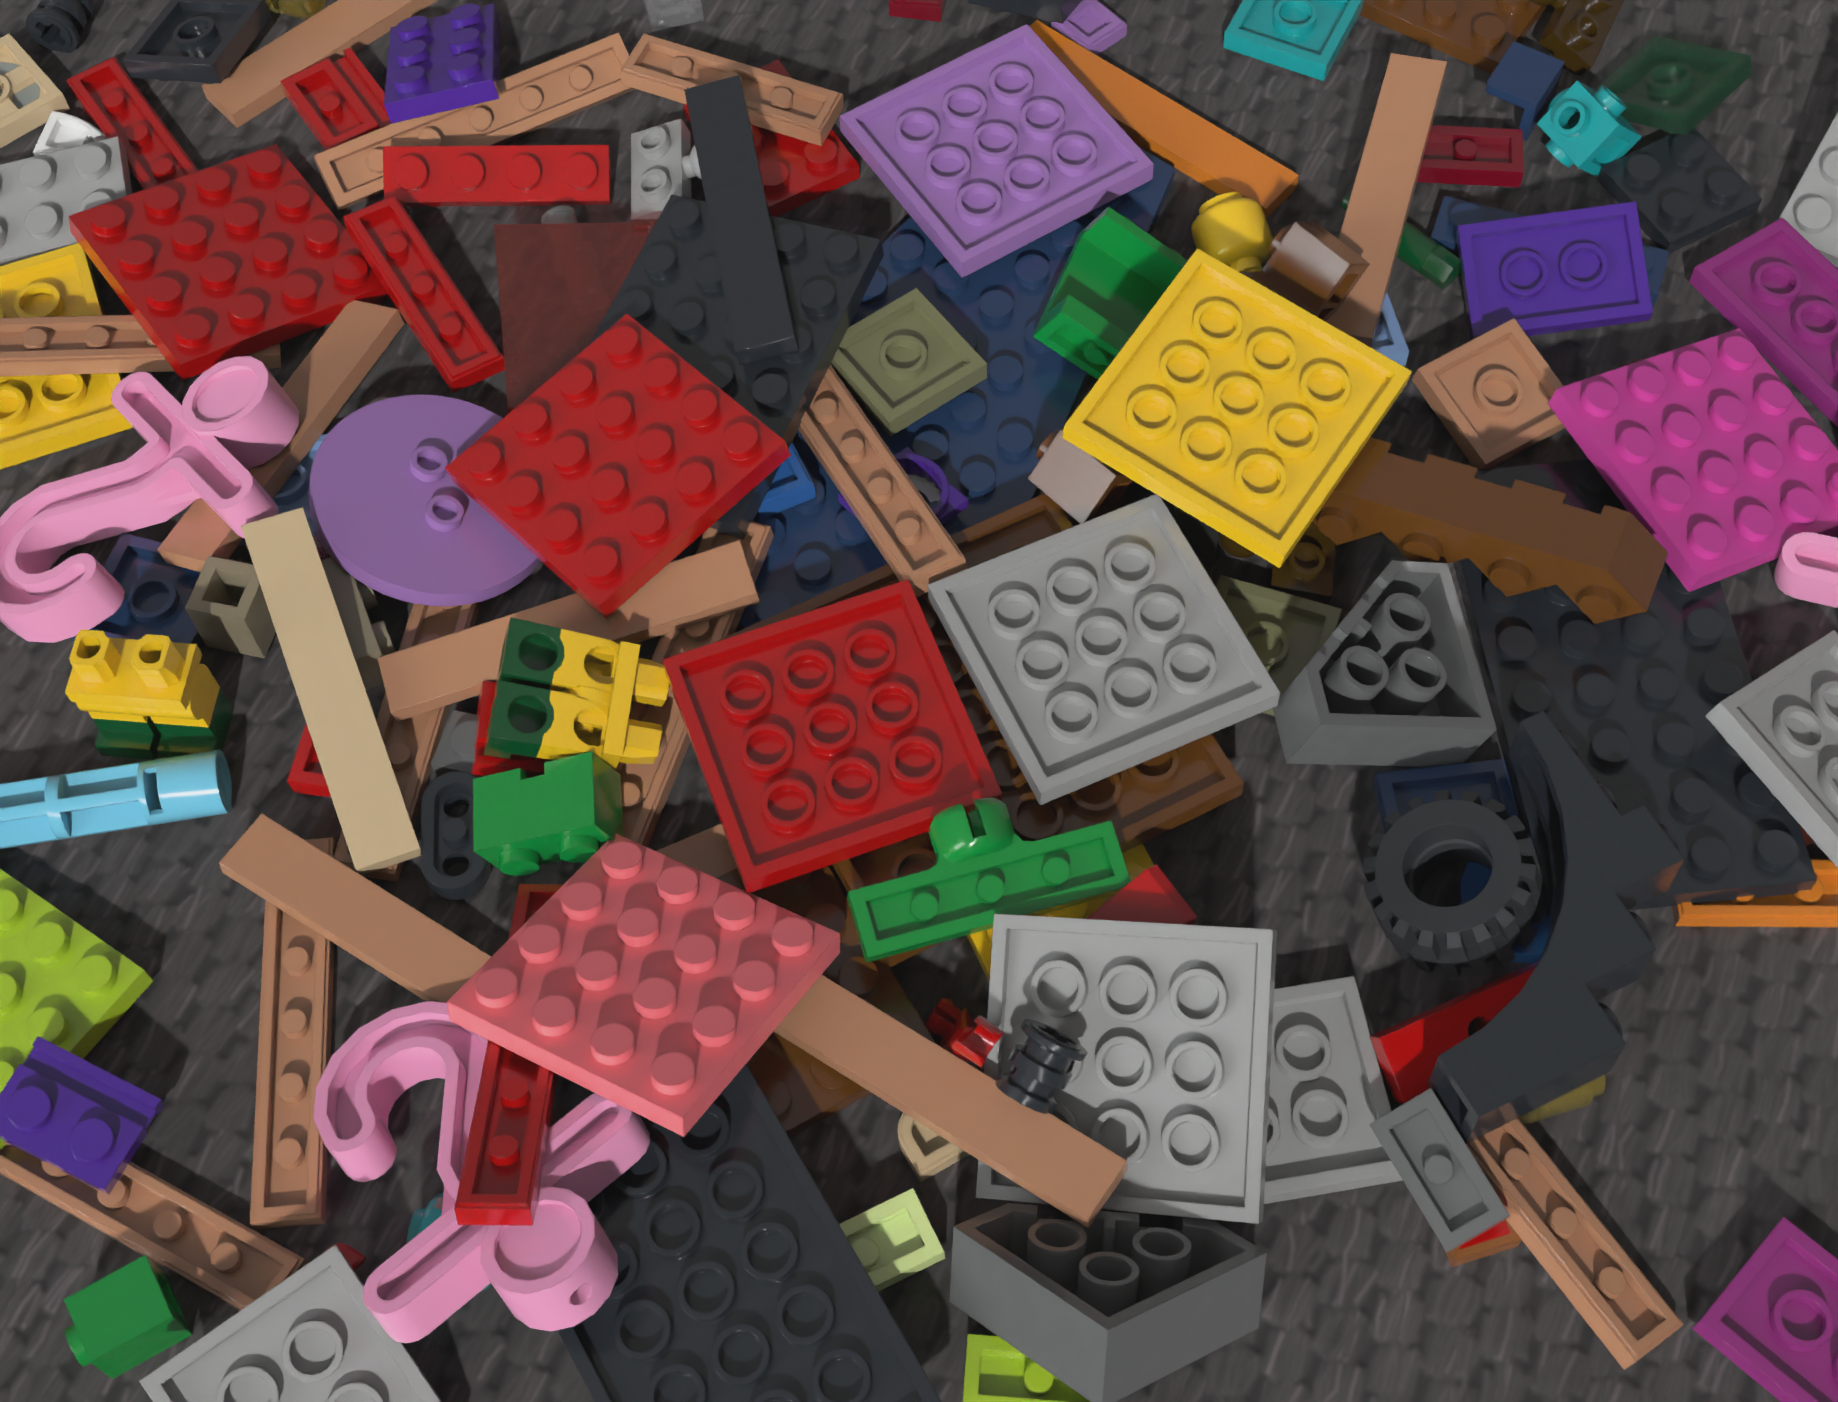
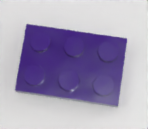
(443, 62)
(1555, 270)

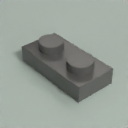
(1439, 1170)

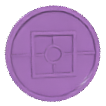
(397, 514)

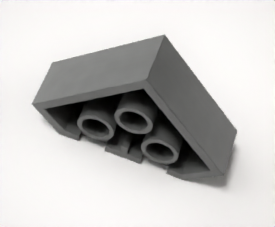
(1391, 680)
(1106, 1300)

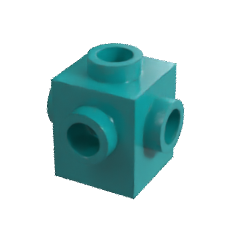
(1587, 128)

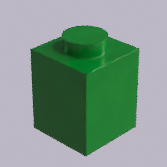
(125, 1318)

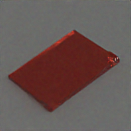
(557, 292)

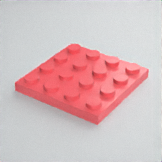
(646, 982)

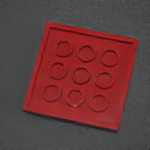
(227, 259)
(617, 464)
(828, 734)

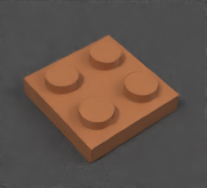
(1492, 395)

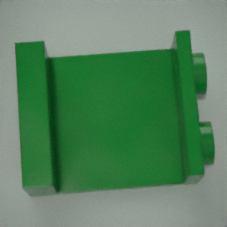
(1106, 291)

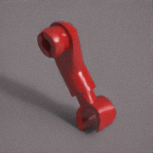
(960, 1034)

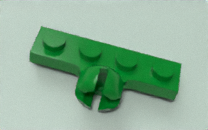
(984, 873)

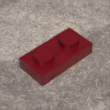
(1473, 156)

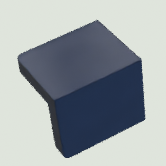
(1528, 81)

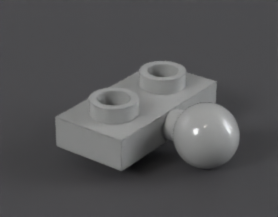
(661, 167)

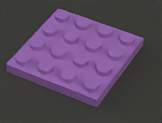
(995, 149)

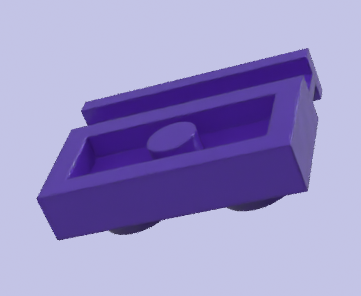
(75, 1115)

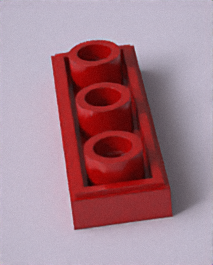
(1413, 1046)

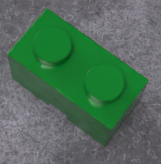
(546, 816)

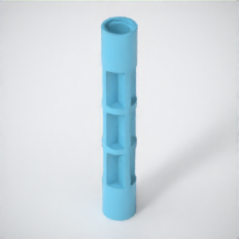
(114, 798)

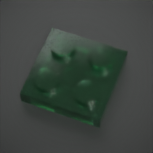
(1676, 83)

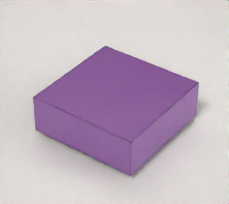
(1092, 26)

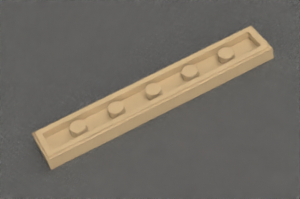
(331, 692)

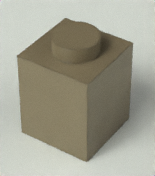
(231, 608)

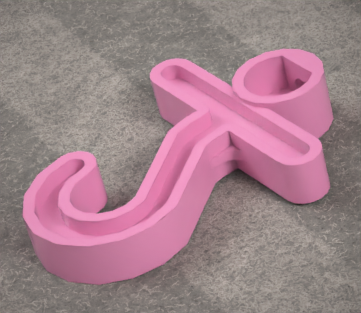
(193, 450)
(543, 1272)

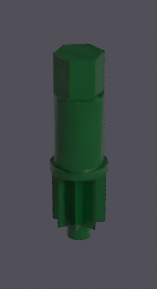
(1424, 254)

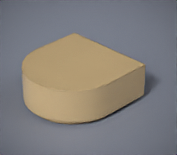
(925, 1149)

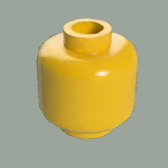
(1233, 231)

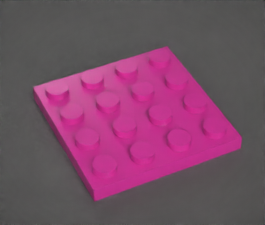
(1707, 454)

